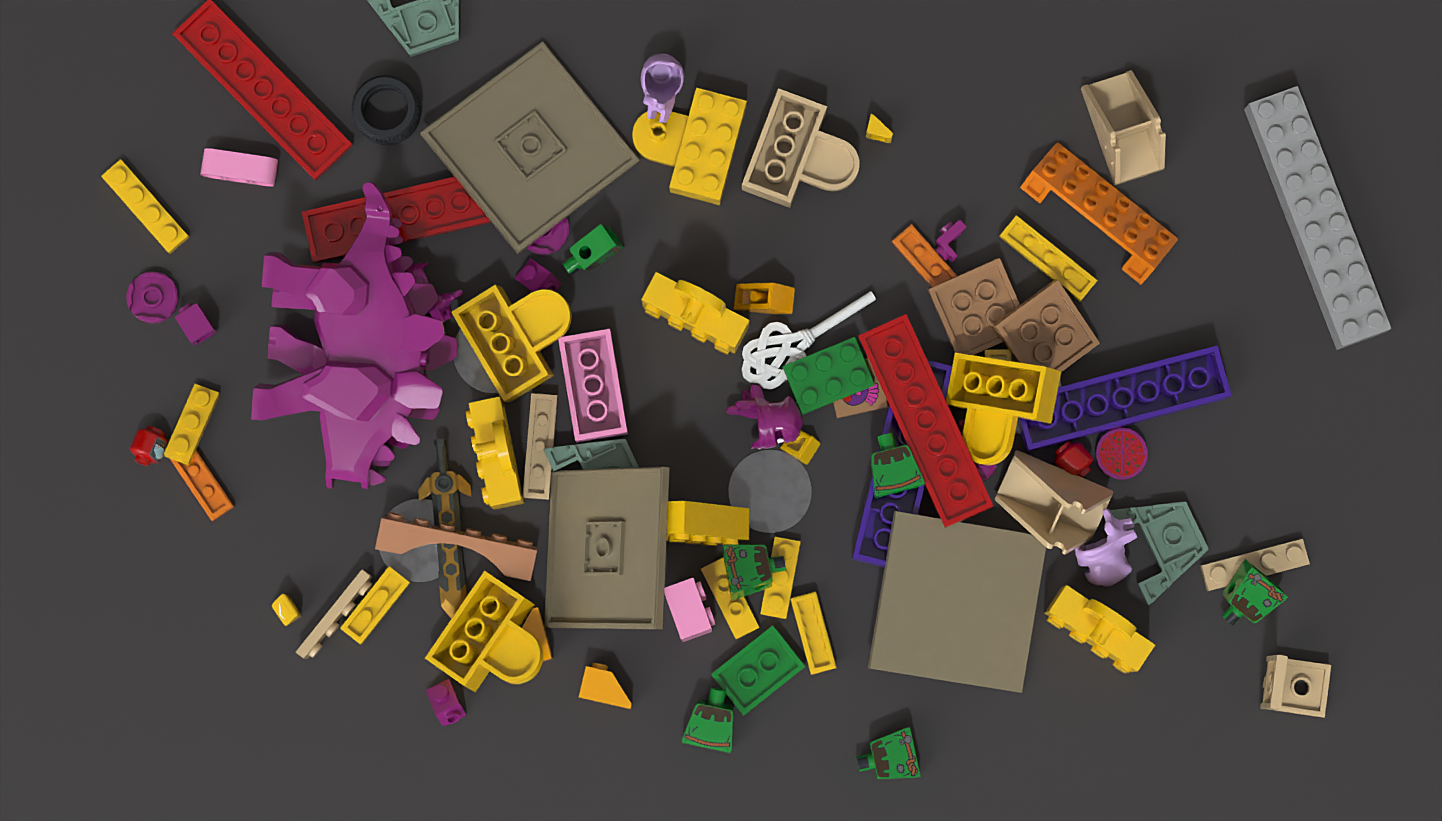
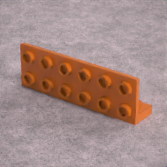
(1103, 207)

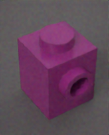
(195, 323)

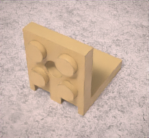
(1280, 681)

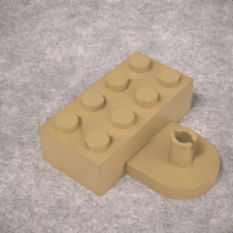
(797, 151)

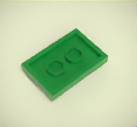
(828, 376)
(758, 670)

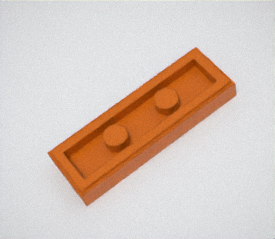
(923, 257)
(204, 486)

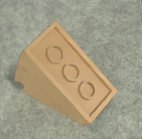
(1126, 127)
(1052, 502)

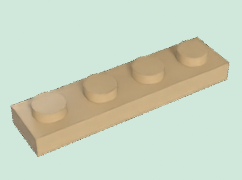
(540, 436)
(1267, 560)
(328, 624)

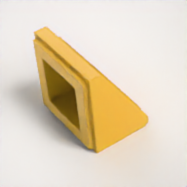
(878, 131)
(802, 448)
(286, 609)

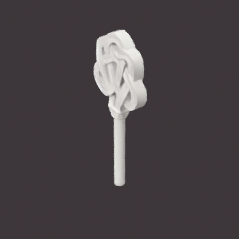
(757, 359)

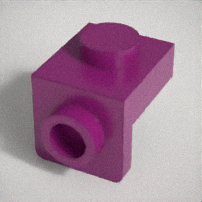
(950, 233)
(536, 277)
(445, 703)

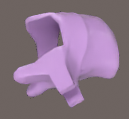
(661, 81)
(1107, 557)

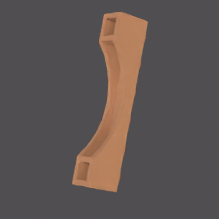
(402, 535)

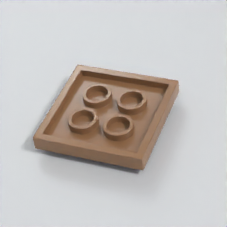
(972, 304)
(1047, 330)

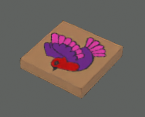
(863, 401)

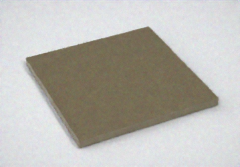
(529, 147)
(607, 548)
(957, 602)

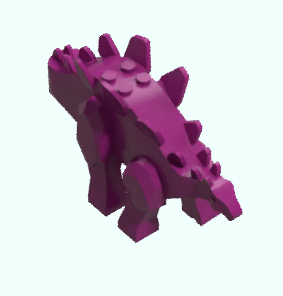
(371, 349)

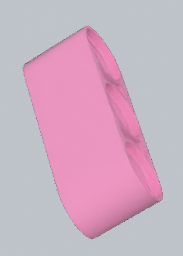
(239, 167)

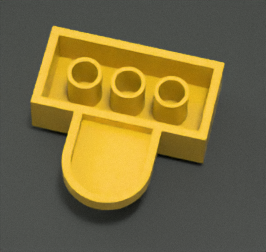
(695, 144)
(696, 311)
(511, 336)
(995, 398)
(495, 453)
(706, 523)
(1101, 628)
(488, 637)

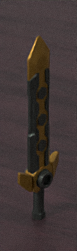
(446, 510)

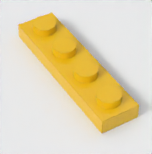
(145, 206)
(1048, 258)

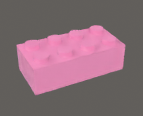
(593, 386)
(688, 610)

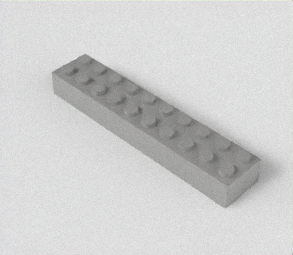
(1317, 218)

